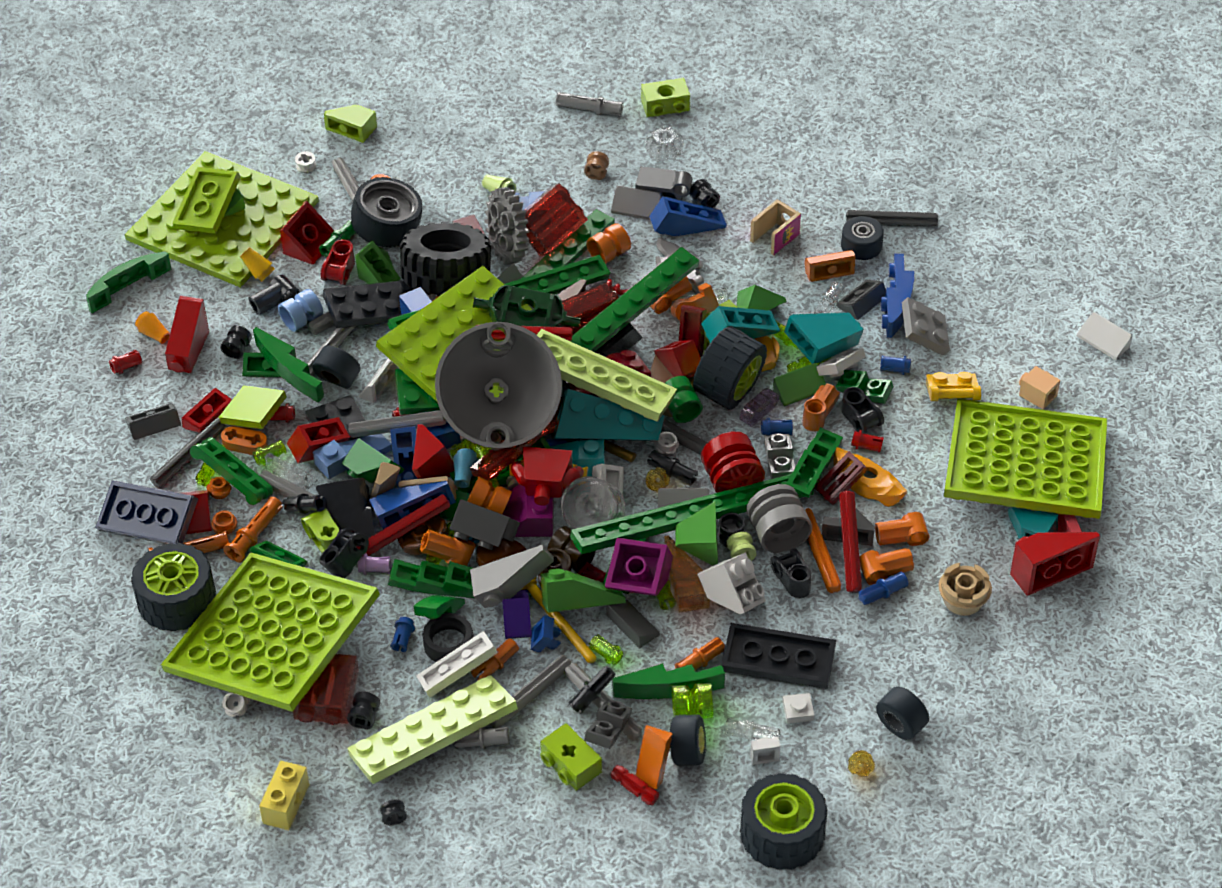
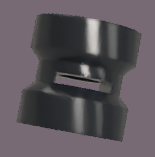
(704, 193)
(236, 341)
(730, 524)
(363, 710)

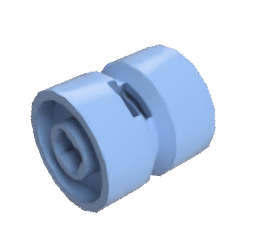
(299, 311)

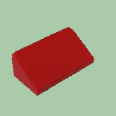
(205, 411)

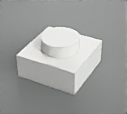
(798, 708)
(765, 750)

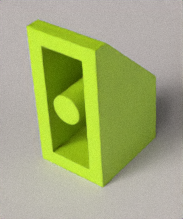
(351, 121)

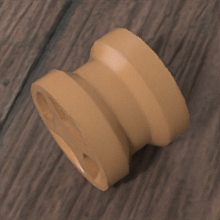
(596, 165)

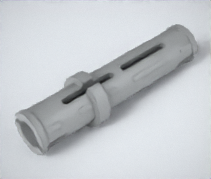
(596, 105)

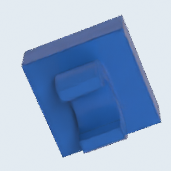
(543, 635)

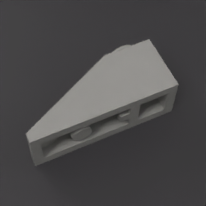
(508, 575)

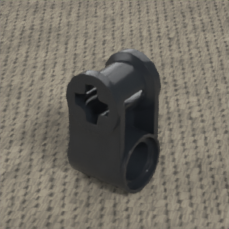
(860, 410)
(342, 555)
(792, 573)

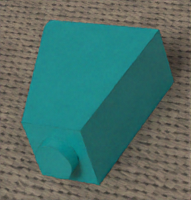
(823, 334)

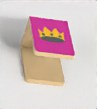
(774, 215)

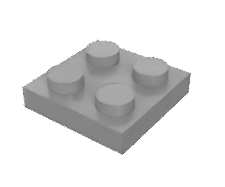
(925, 326)

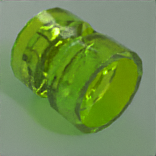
(693, 701)

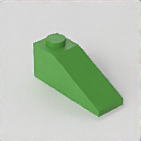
(571, 591)

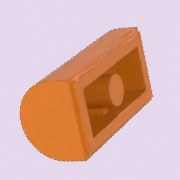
(830, 265)

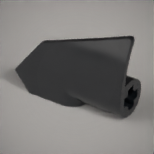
(348, 505)

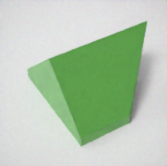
(375, 265)
(758, 298)
(699, 535)

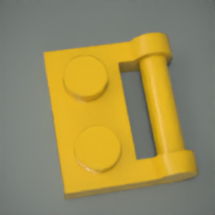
(953, 386)

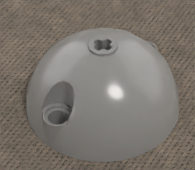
(521, 369)

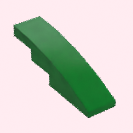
(284, 361)
(814, 462)
(432, 578)
(657, 683)

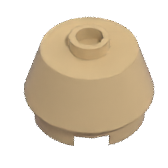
(965, 588)

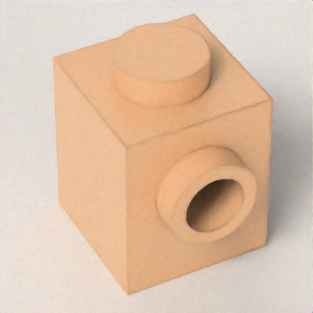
(1039, 387)

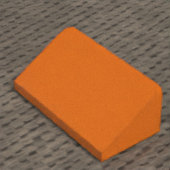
(653, 756)

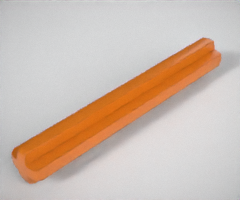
(822, 556)

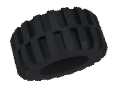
(442, 255)

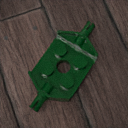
(508, 303)

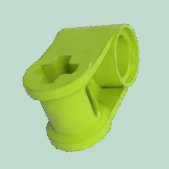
(320, 528)

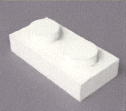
(844, 360)

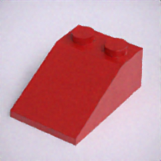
(1051, 558)

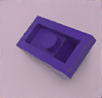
(517, 615)

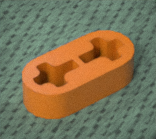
(244, 439)

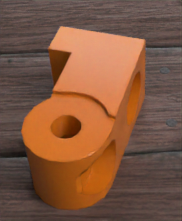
(705, 299)

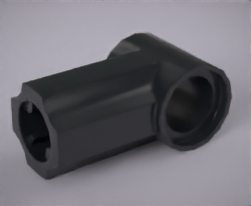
(279, 290)

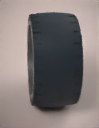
(385, 211)

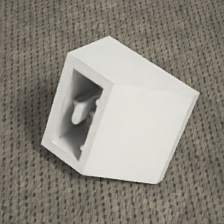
(733, 584)

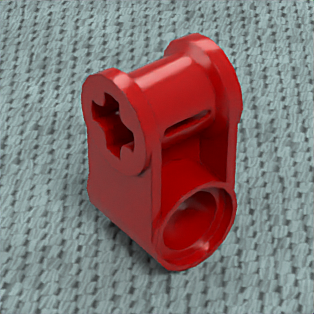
(339, 262)

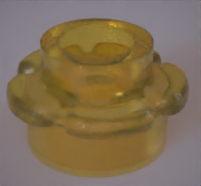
(651, 477)
(864, 758)

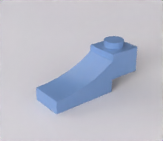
(330, 456)

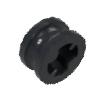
(393, 812)

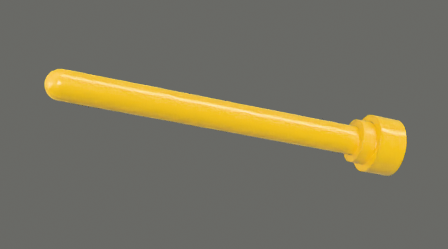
(562, 624)

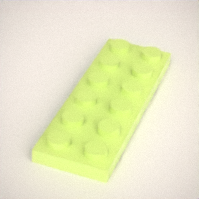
(609, 378)
(432, 729)

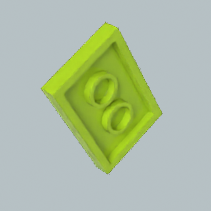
(206, 200)

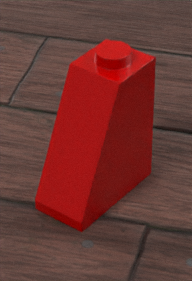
(187, 334)

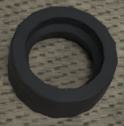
(444, 622)

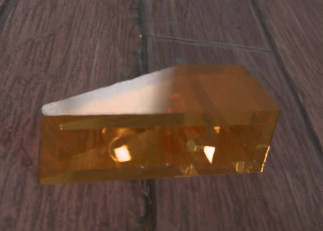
(685, 580)

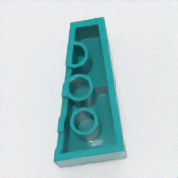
(593, 417)

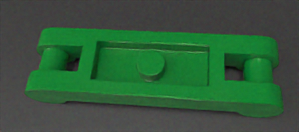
(232, 470)

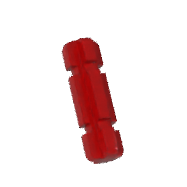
(634, 785)

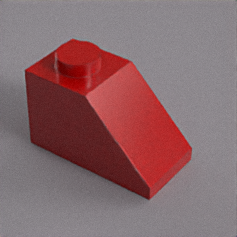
(679, 358)
(315, 435)

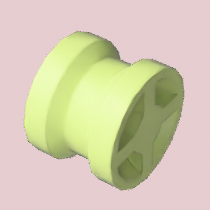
(741, 543)

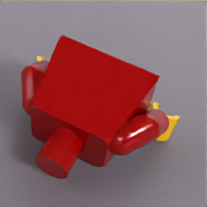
(546, 473)

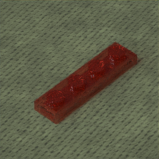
(495, 461)

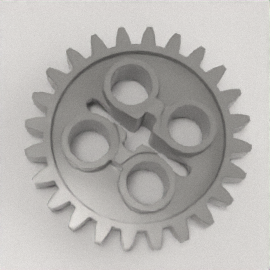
(506, 225)

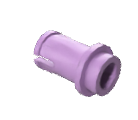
(374, 564)

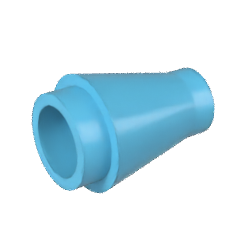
(462, 462)

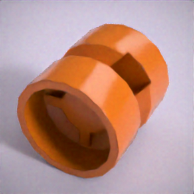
(609, 243)
(489, 497)

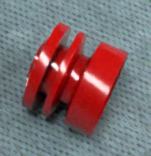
(731, 461)

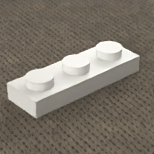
(456, 664)

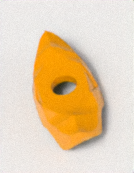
(882, 488)

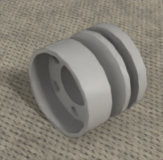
(779, 518)

